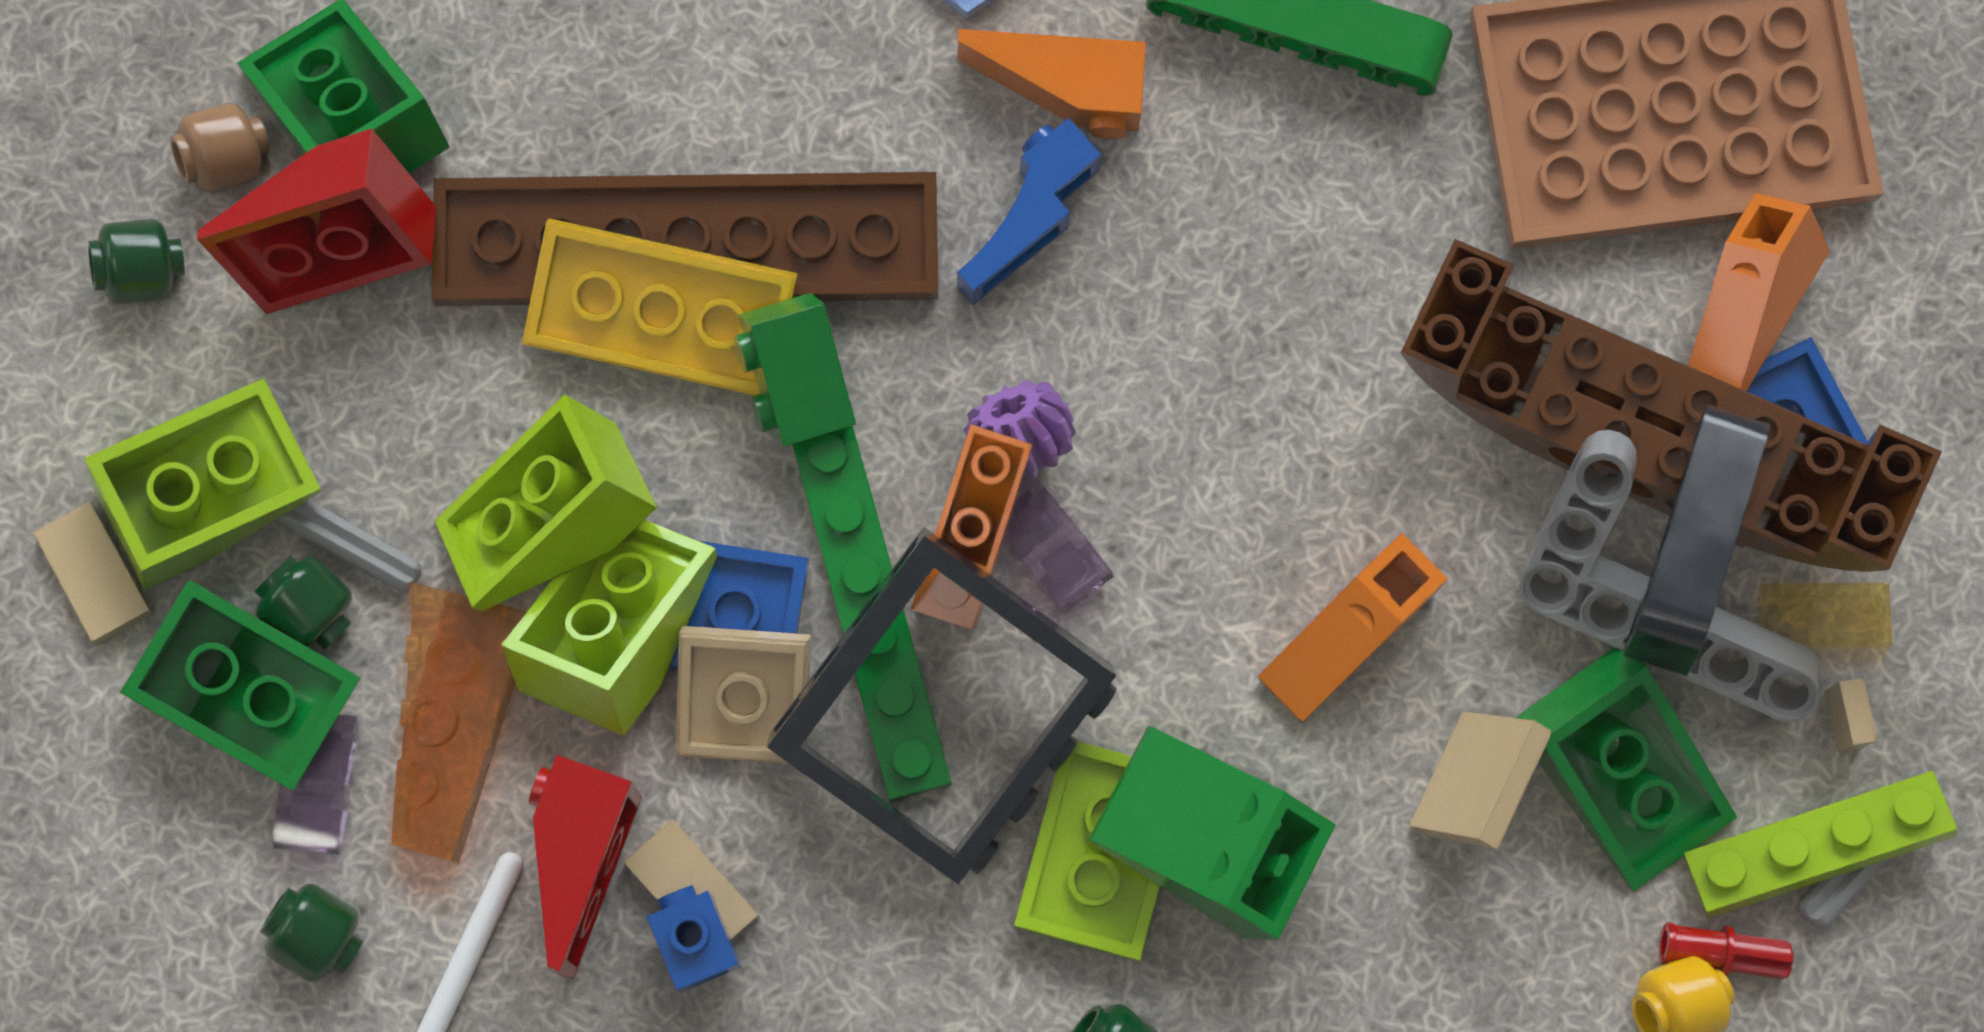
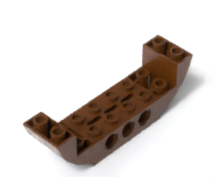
(1559, 379)

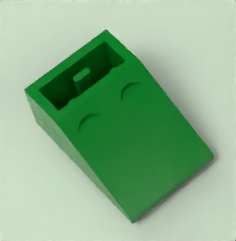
(1212, 835)

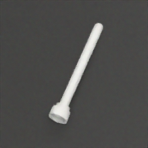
(472, 944)

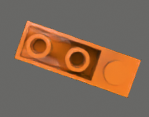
(1757, 287)
(975, 520)
(1352, 627)

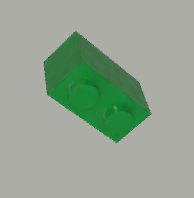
(794, 370)

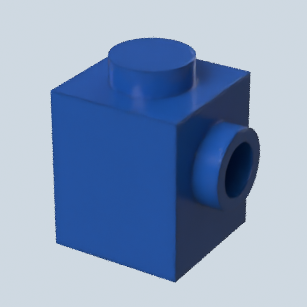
(692, 938)

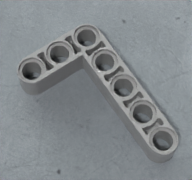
(1593, 576)

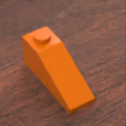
(1072, 77)

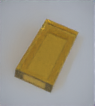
(1828, 614)

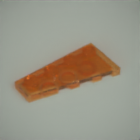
(449, 718)

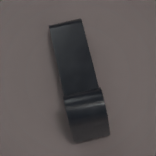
(1698, 541)

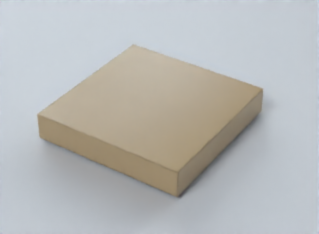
(736, 690)
(1480, 779)

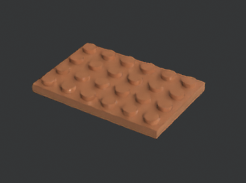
(1669, 112)

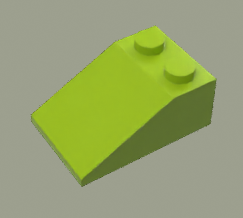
(201, 482)
(545, 505)
(610, 627)

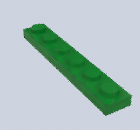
(856, 566)

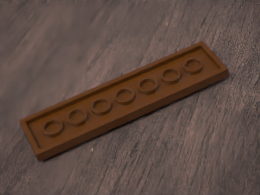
(836, 230)

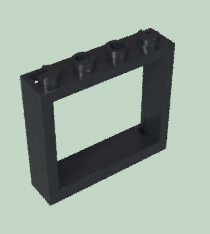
(859, 640)

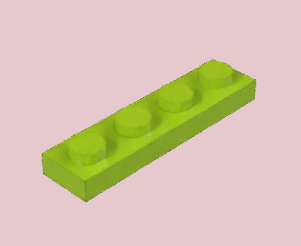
(1820, 844)

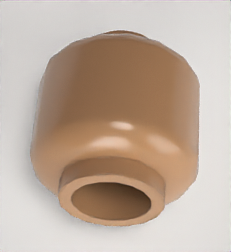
(219, 147)

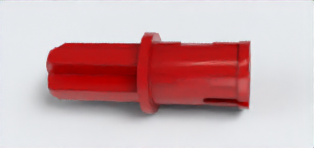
(1727, 950)

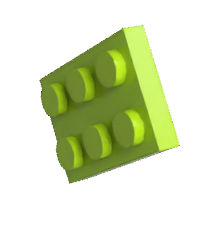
(1073, 885)

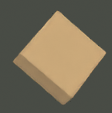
(1850, 715)

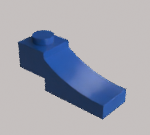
(1053, 168)

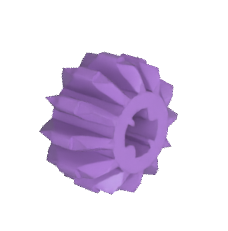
(1030, 415)

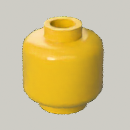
(1683, 998)

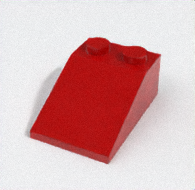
(325, 225)
(578, 842)

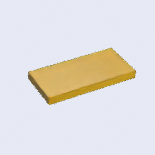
(647, 304)

